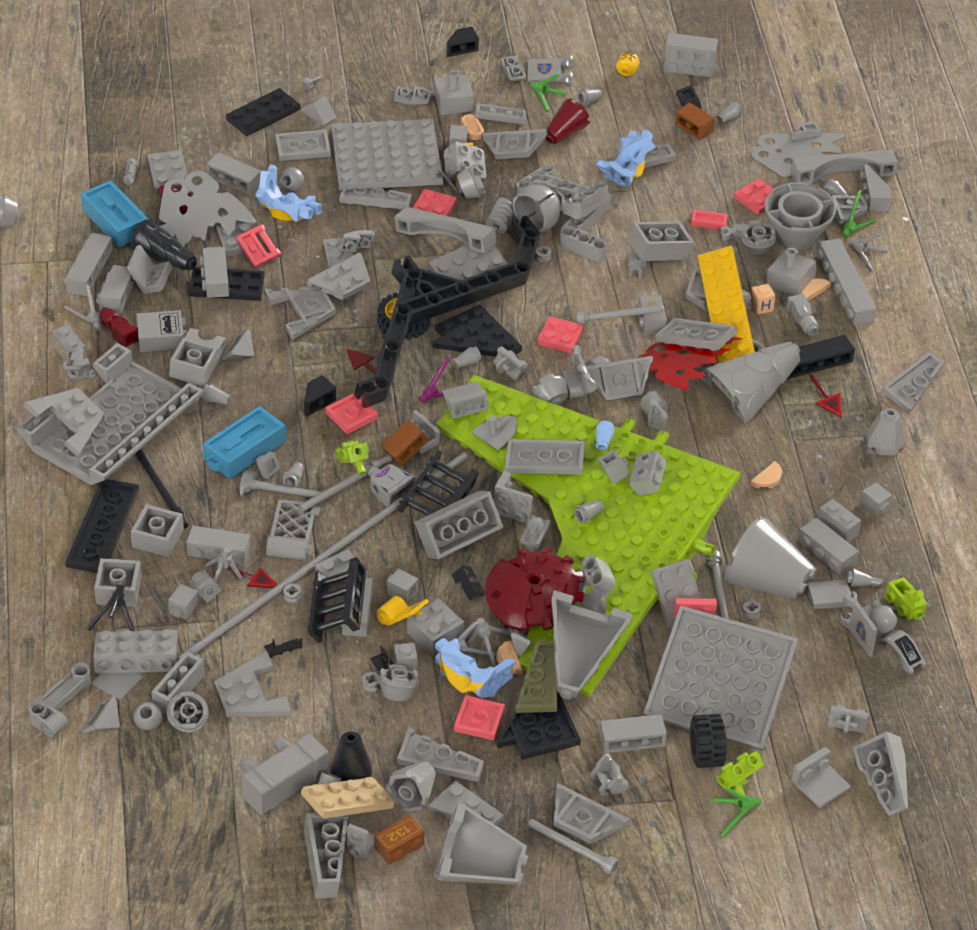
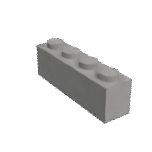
(88, 264)

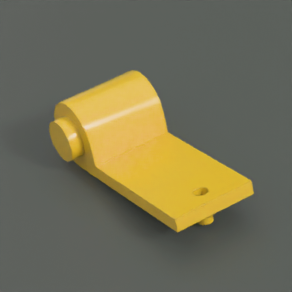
(397, 610)

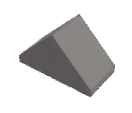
(320, 111)

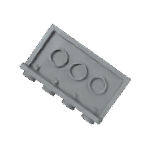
(466, 262)
(135, 651)

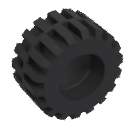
(708, 740)

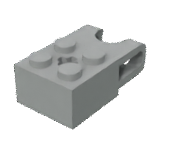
(196, 358)

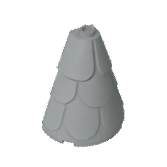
(753, 377)
(581, 642)

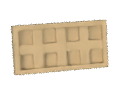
(347, 797)

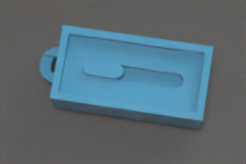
(112, 212)
(243, 442)

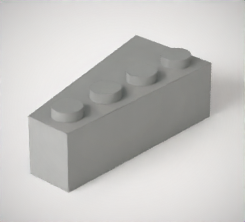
(325, 852)

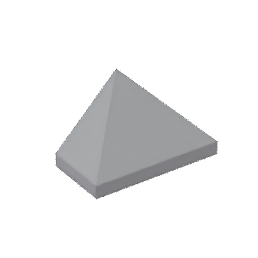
(239, 347)
(520, 641)
(103, 717)

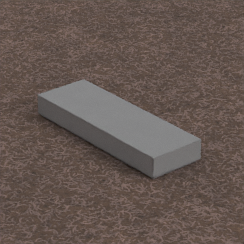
(500, 114)

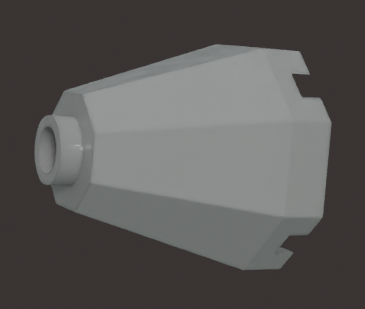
(886, 433)
(412, 786)

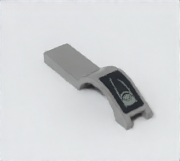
(903, 645)

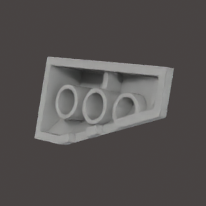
(885, 768)

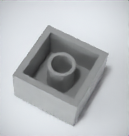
(157, 530)
(114, 573)
(434, 624)

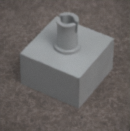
(453, 93)
(791, 272)

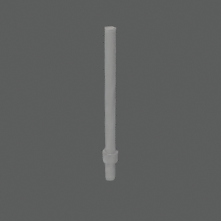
(344, 483)

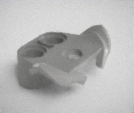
(578, 379)
(598, 575)

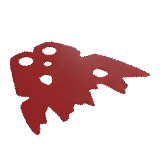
(674, 361)

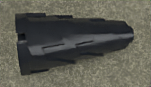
(161, 246)

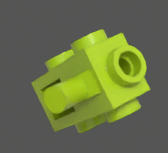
(353, 453)
(906, 599)
(735, 775)

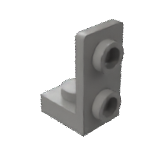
(359, 842)

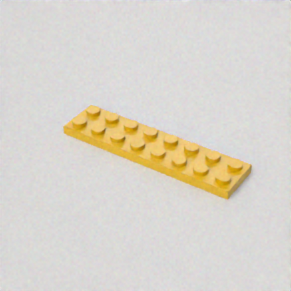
(726, 299)

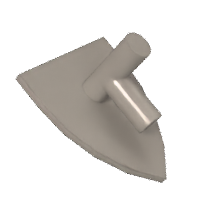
(496, 431)

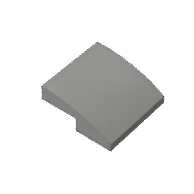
(828, 593)

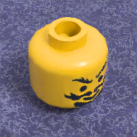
(627, 64)

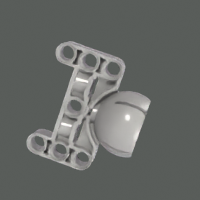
(547, 195)

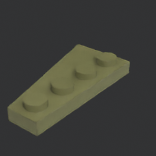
(540, 686)

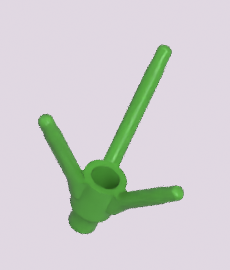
(542, 88)
(850, 225)
(744, 804)

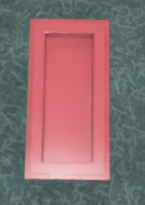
(708, 219)

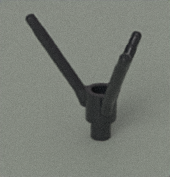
(116, 600)

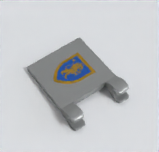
(545, 68)
(859, 624)

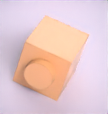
(762, 299)

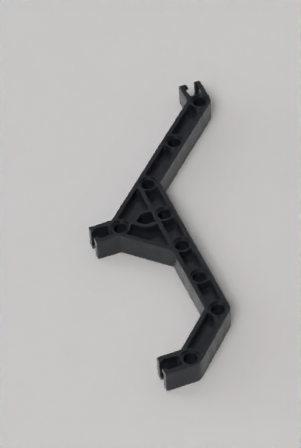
(430, 294)

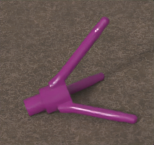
(431, 391)

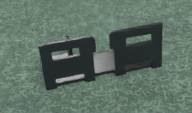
(462, 577)
(286, 646)
(379, 661)

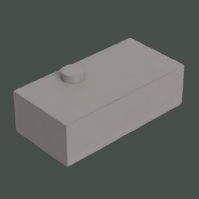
(459, 524)

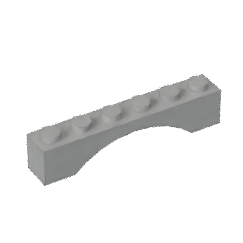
(812, 168)
(474, 235)

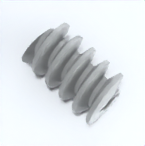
(500, 215)

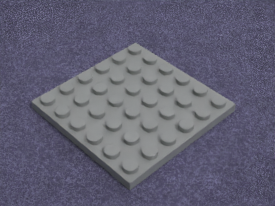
(386, 154)
(722, 670)

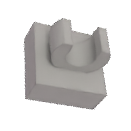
(267, 464)

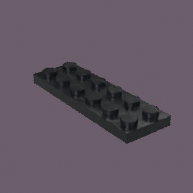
(102, 525)

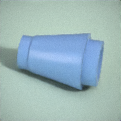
(604, 433)

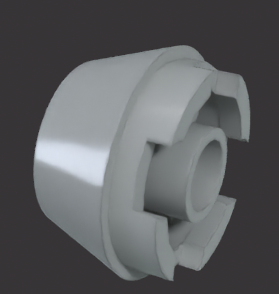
(470, 183)
(8, 211)
(758, 237)
(551, 389)
(398, 682)
(187, 711)

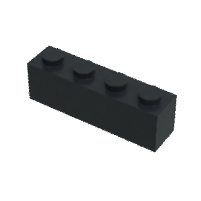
(823, 355)

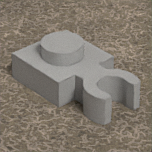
(734, 232)
(635, 265)

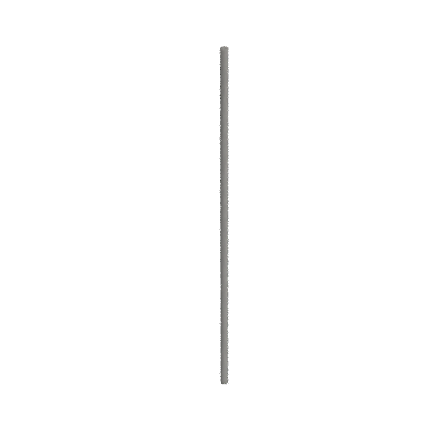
(310, 566)

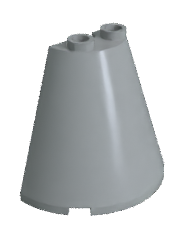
(769, 562)
(479, 852)

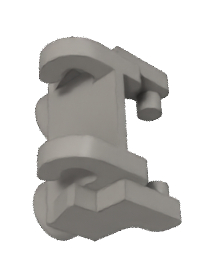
(80, 366)
(609, 775)

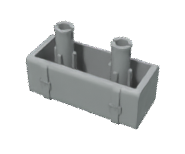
(284, 773)

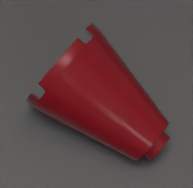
(567, 121)

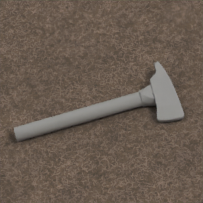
(249, 483)

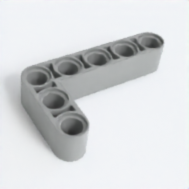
(575, 235)

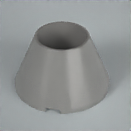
(799, 214)

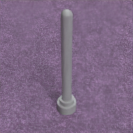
(584, 317)
(714, 562)
(608, 864)

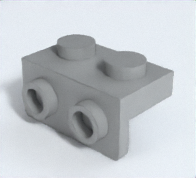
(430, 431)

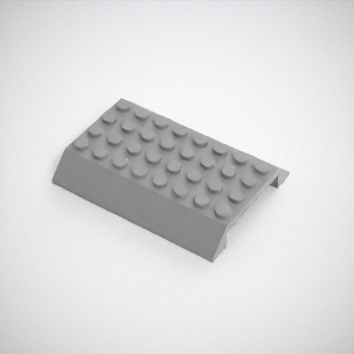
(131, 401)

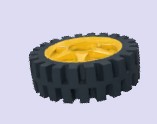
(384, 316)

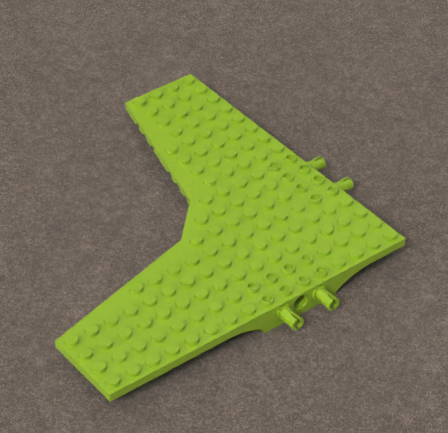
(631, 530)

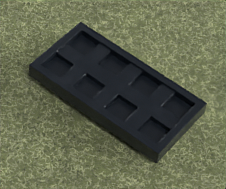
(263, 112)
(241, 284)

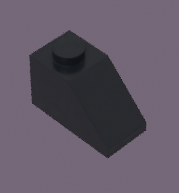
(462, 42)
(318, 395)

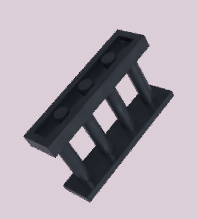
(457, 493)
(351, 605)

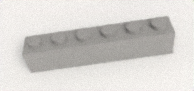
(846, 282)

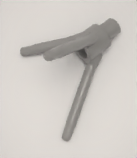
(862, 245)
(93, 317)
(224, 561)
(483, 630)
(463, 647)

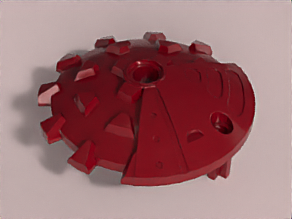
(519, 602)

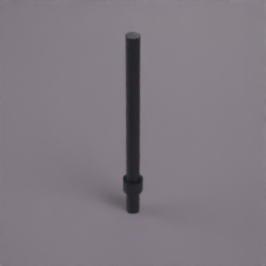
(159, 485)

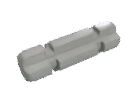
(130, 171)

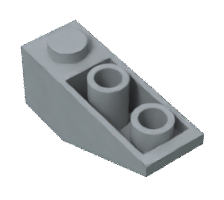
(876, 190)

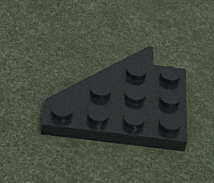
(474, 329)
(540, 732)

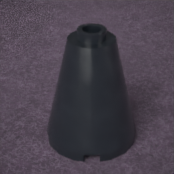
(351, 758)

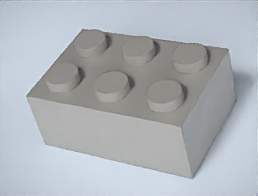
(690, 55)
(660, 241)

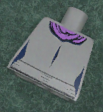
(390, 483)

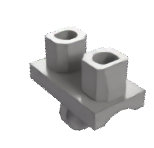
(508, 363)
(535, 533)
(848, 719)

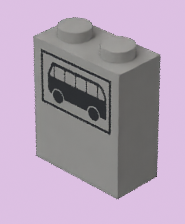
(160, 330)

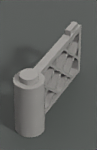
(288, 545)

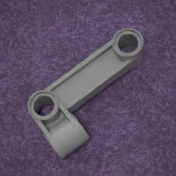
(45, 713)

